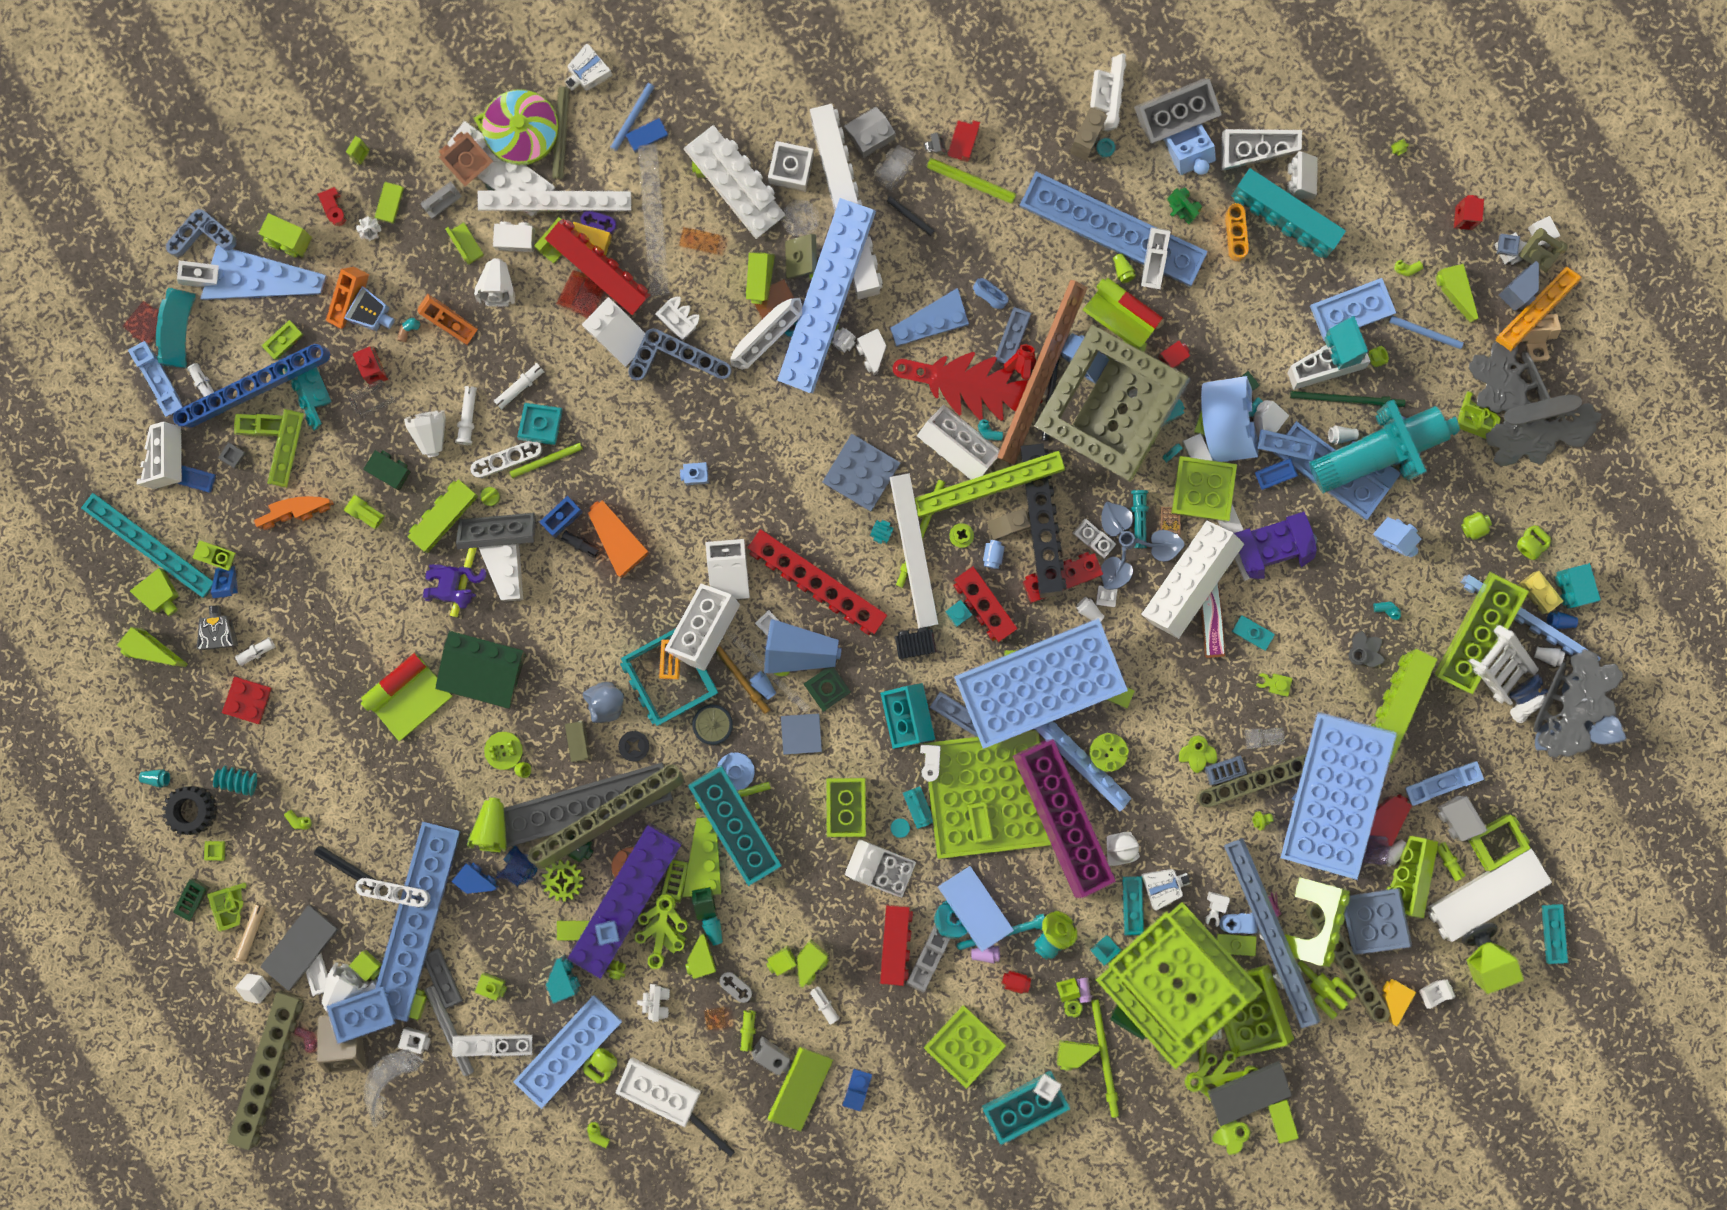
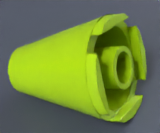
(489, 827)

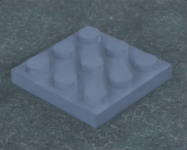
(861, 472)
(1377, 921)

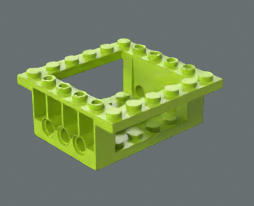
(1216, 996)

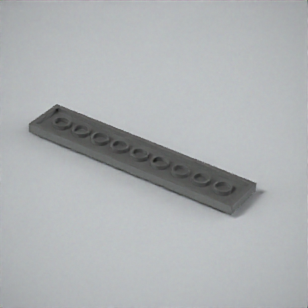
(557, 811)

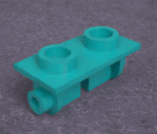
(918, 807)

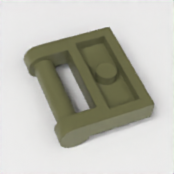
(1534, 252)

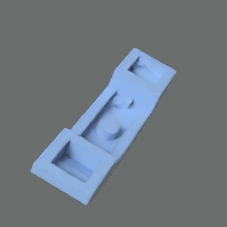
(156, 378)
(1444, 783)

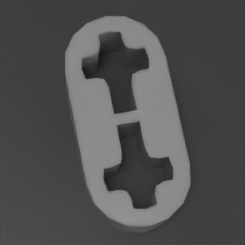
(732, 990)

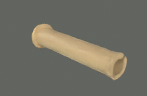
(249, 934)

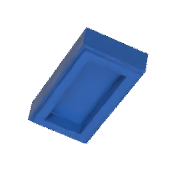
(647, 134)
(1276, 473)
(197, 479)

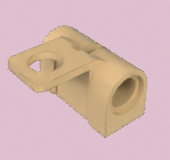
(1547, 329)

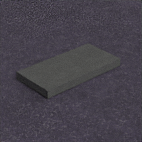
(496, 530)
(299, 948)
(1249, 1093)

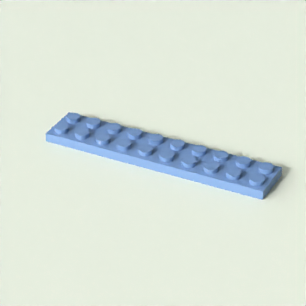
(1107, 226)
(413, 924)

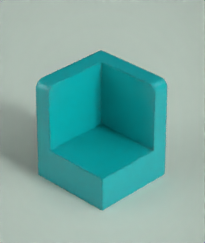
(1105, 950)

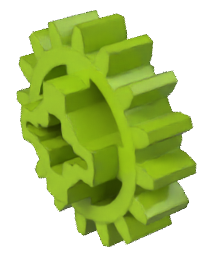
(563, 890)

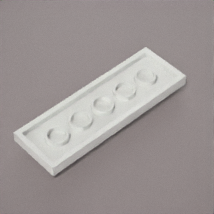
(505, 176)

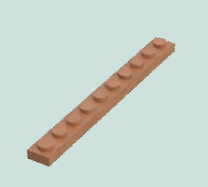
(1042, 372)

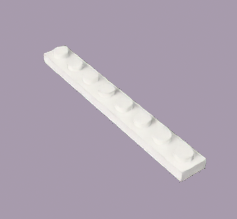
(554, 200)

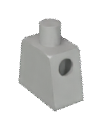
(767, 1052)

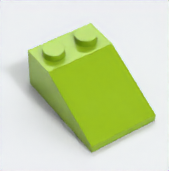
(142, 645)

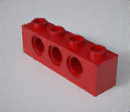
(1006, 625)

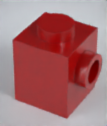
(1175, 354)

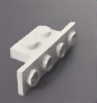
(1107, 91)

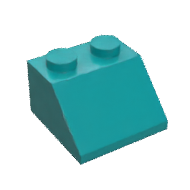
(1346, 344)

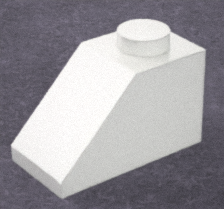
(197, 274)
(1269, 417)

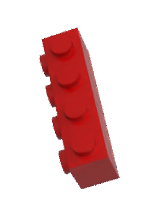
(1074, 572)

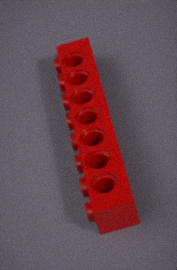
(764, 540)

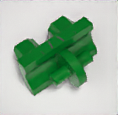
(1182, 207)

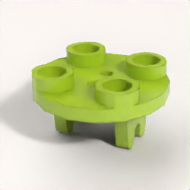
(1102, 745)
(494, 752)

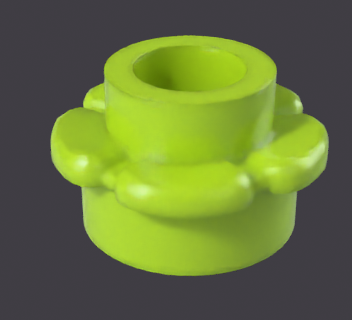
(1400, 147)
(1070, 1012)

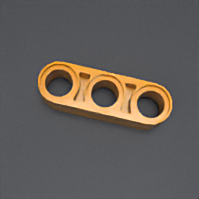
(1240, 224)

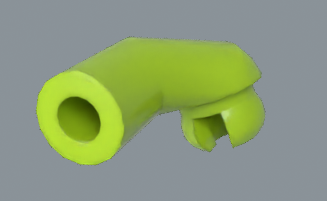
(297, 822)

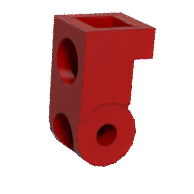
(331, 207)

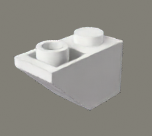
(873, 348)

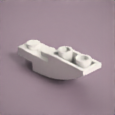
(492, 1045)

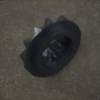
(634, 755)

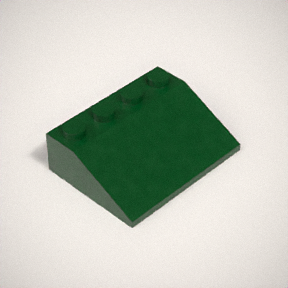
(479, 669)

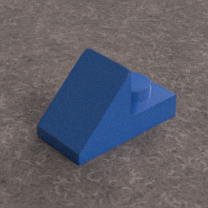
(224, 583)
(857, 1090)

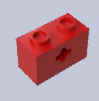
(1469, 213)

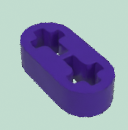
(599, 218)

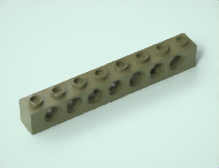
(239, 1135)

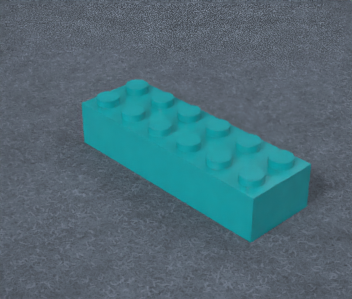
(1288, 214)
(734, 825)

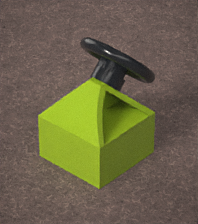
(1491, 963)

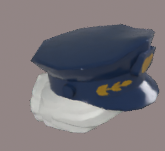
(1528, 698)

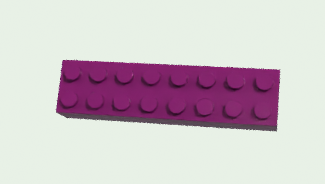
(1064, 818)

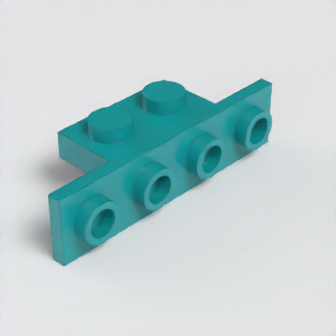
(311, 395)

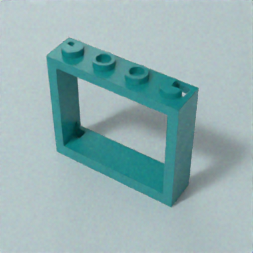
(645, 699)

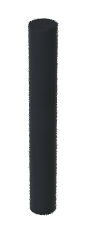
(911, 216)

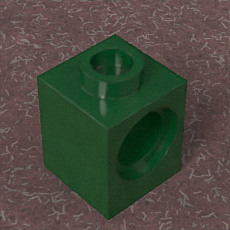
(704, 903)

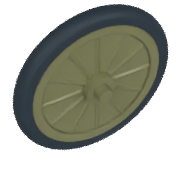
(712, 724)

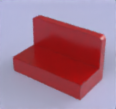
(963, 140)

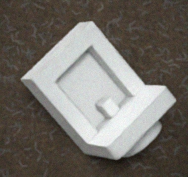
(1436, 993)

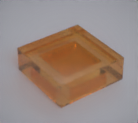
(715, 1018)

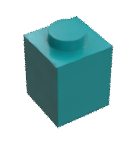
(958, 613)

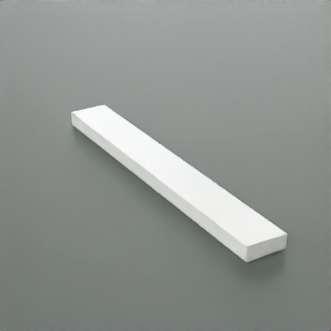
(1197, 449)
(913, 550)

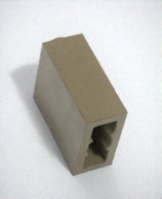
(1088, 134)

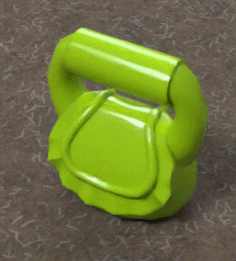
(1530, 546)
(603, 1061)

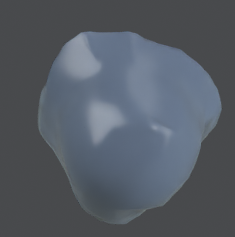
(604, 702)

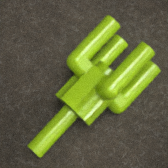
(1326, 989)

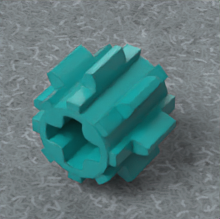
(881, 531)

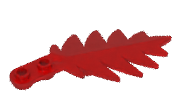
(972, 384)

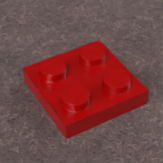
(246, 700)

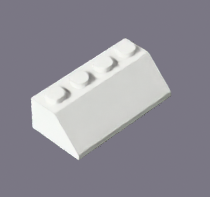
(959, 443)
(702, 626)

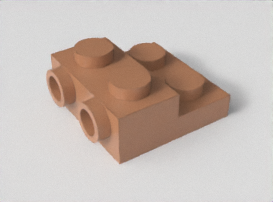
(464, 158)

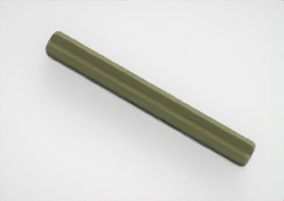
(560, 145)

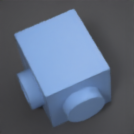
(694, 473)

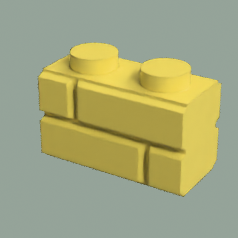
(1541, 592)

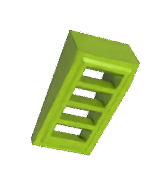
(668, 879)

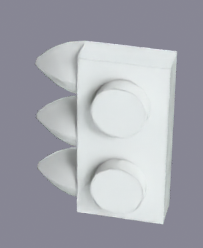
(677, 319)

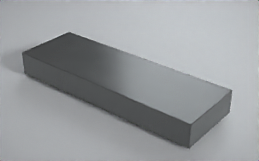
(442, 978)

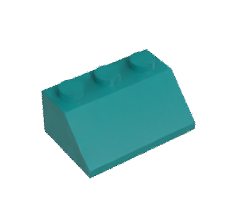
(907, 715)

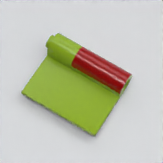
(1122, 313)
(405, 697)

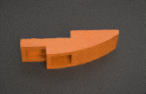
(300, 507)

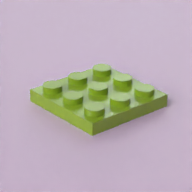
(1204, 489)
(964, 1046)

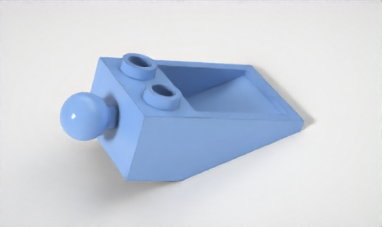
(1191, 150)

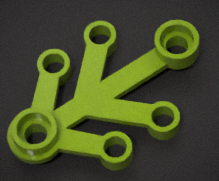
(662, 928)
(1218, 1077)

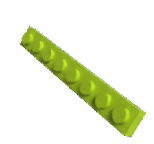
(989, 484)

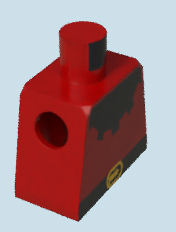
(370, 365)

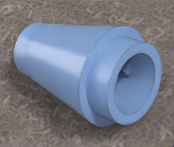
(762, 684)

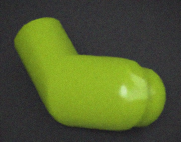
(1407, 270)
(595, 1135)

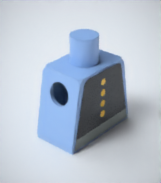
(369, 311)

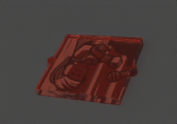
(143, 323)

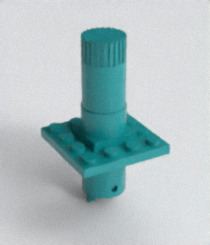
(1393, 444)

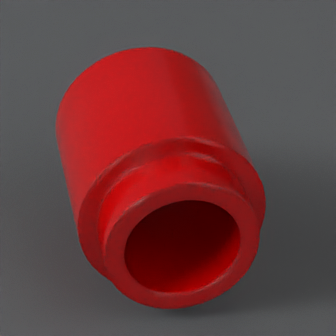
(1016, 982)

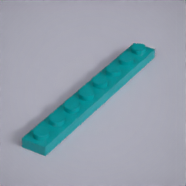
(148, 545)

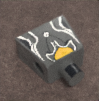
(216, 631)

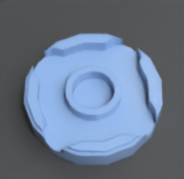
(739, 769)

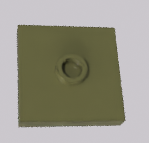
(801, 256)

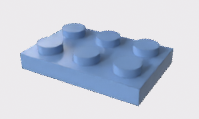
(360, 1014)

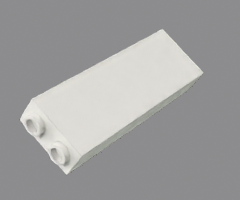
(1488, 895)

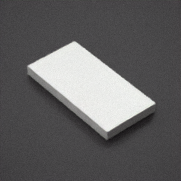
(658, 1092)

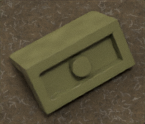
(577, 741)

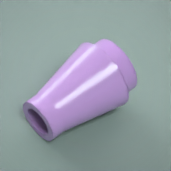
(989, 955)

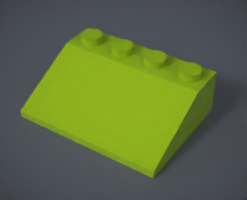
(1262, 1022)

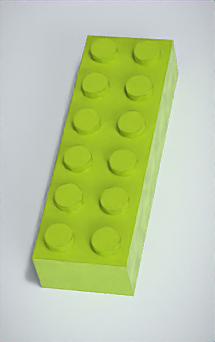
(1493, 606)
(1404, 695)

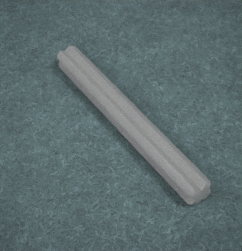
(447, 1027)

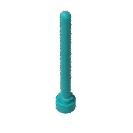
(1036, 923)

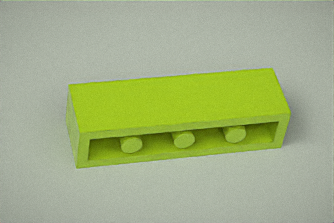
(442, 515)

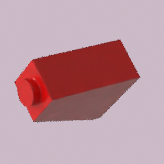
(1390, 817)

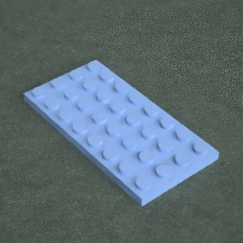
(1040, 683)
(1338, 795)

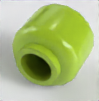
(1476, 525)

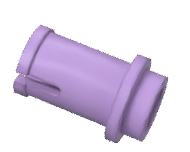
(1084, 989)

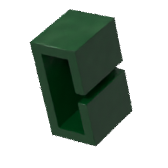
(387, 470)

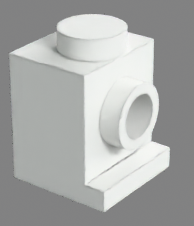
(407, 1040)

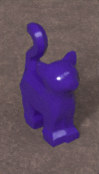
(448, 584)

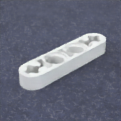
(507, 462)
(393, 890)

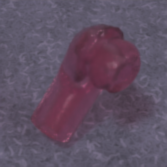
(309, 1039)

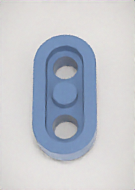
(990, 293)

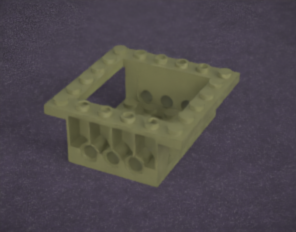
(1147, 412)

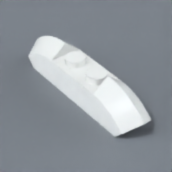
(766, 333)

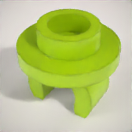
(1260, 820)
(616, 970)

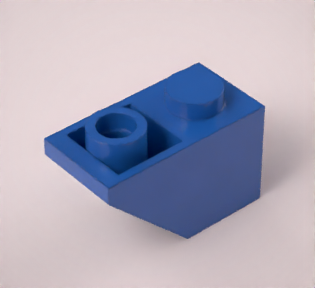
(472, 880)

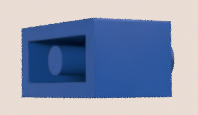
(561, 516)

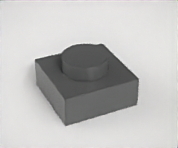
(232, 455)

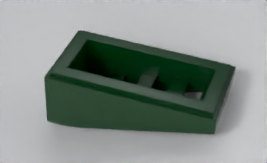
(196, 903)

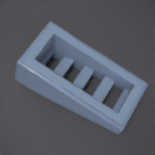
(1210, 774)

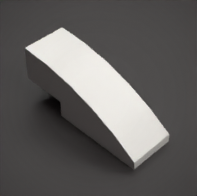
(1155, 258)

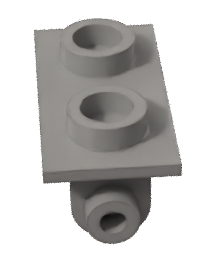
(441, 200)

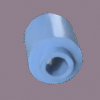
(993, 554)

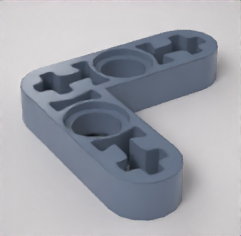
(202, 226)

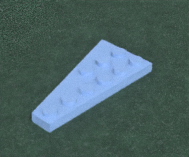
(253, 276)

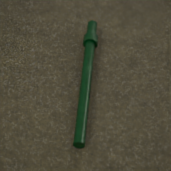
(1345, 398)

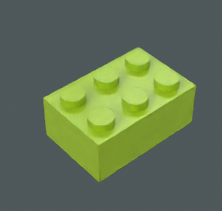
(846, 807)

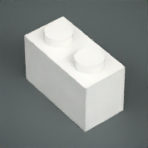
(513, 237)

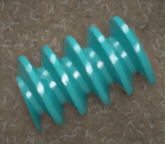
(235, 781)

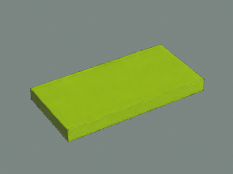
(800, 1089)

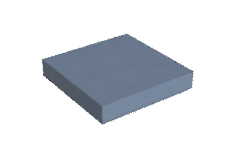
(801, 734)

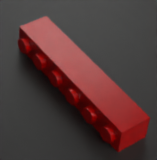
(597, 266)

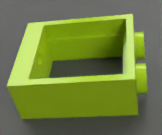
(1482, 852)

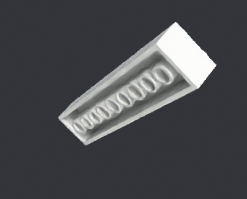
(839, 180)

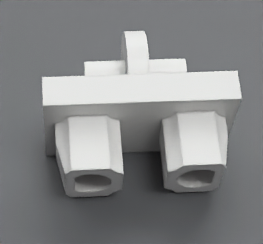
(653, 1000)

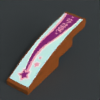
(1213, 625)

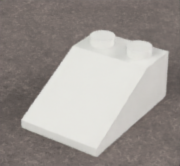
(615, 331)

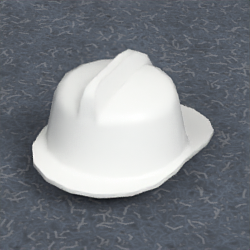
(1122, 848)

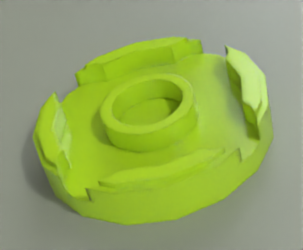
(1059, 930)

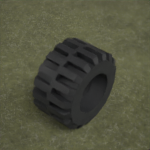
(205, 810)

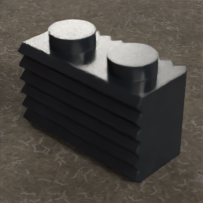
(916, 643)

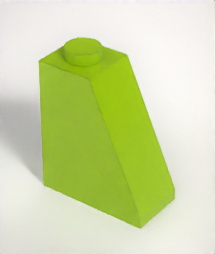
(759, 276)

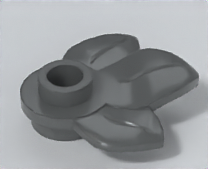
(1368, 648)

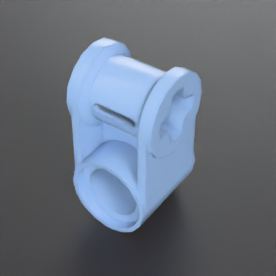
(1242, 923)

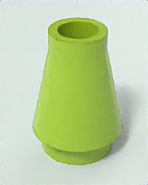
(1124, 270)

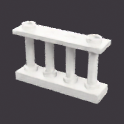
(1519, 659)

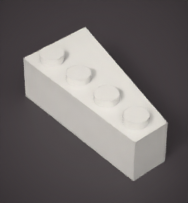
(1254, 146)
(1318, 368)

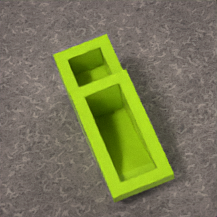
(257, 425)

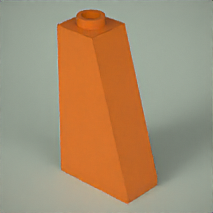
(620, 544)

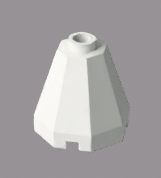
(493, 283)
(427, 431)
(342, 984)

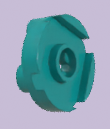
(945, 926)

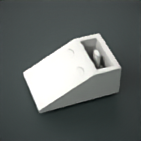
(728, 567)
(880, 868)

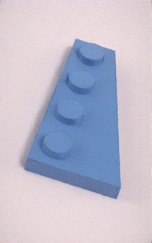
(934, 319)

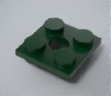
(825, 700)

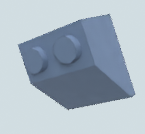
(1523, 288)

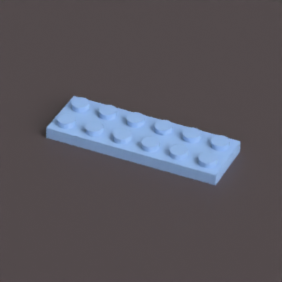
(567, 1051)

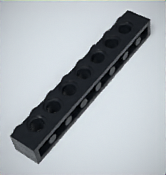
(1046, 586)

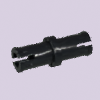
(580, 544)

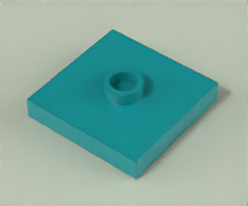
(540, 423)

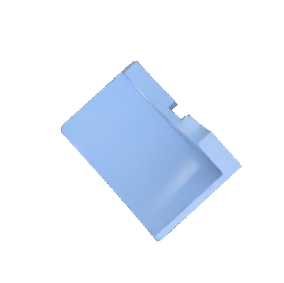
(1227, 419)

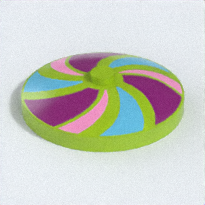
(520, 127)

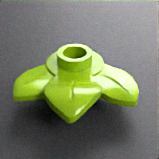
(1198, 756)
(1228, 1136)

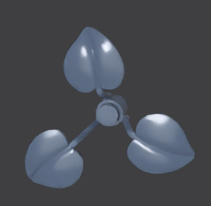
(1114, 521)
(1604, 732)

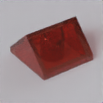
(580, 294)

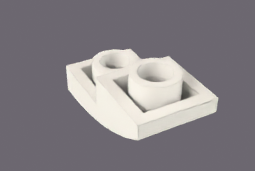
(1094, 539)

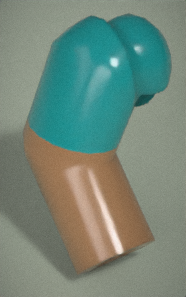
(405, 327)

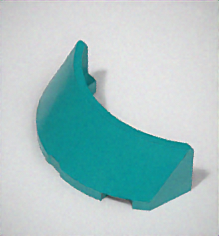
(172, 327)

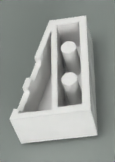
(163, 456)
(505, 570)

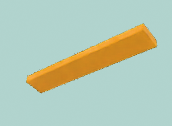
(1538, 309)

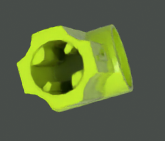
(361, 510)

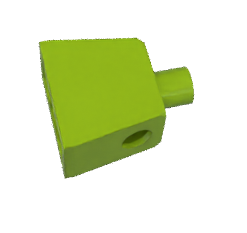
(157, 592)

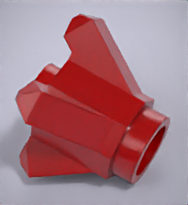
(1022, 361)

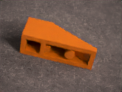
(346, 290)
(446, 319)

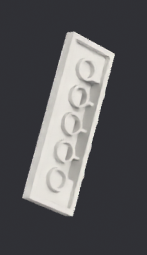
(735, 180)

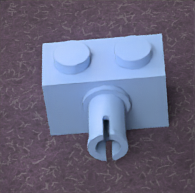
(1398, 537)

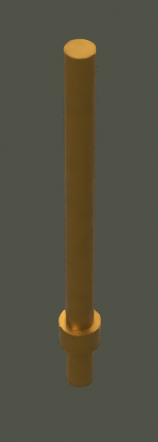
(755, 696)

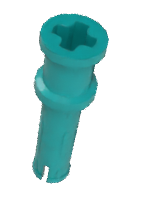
(1140, 508)

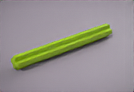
(971, 180)

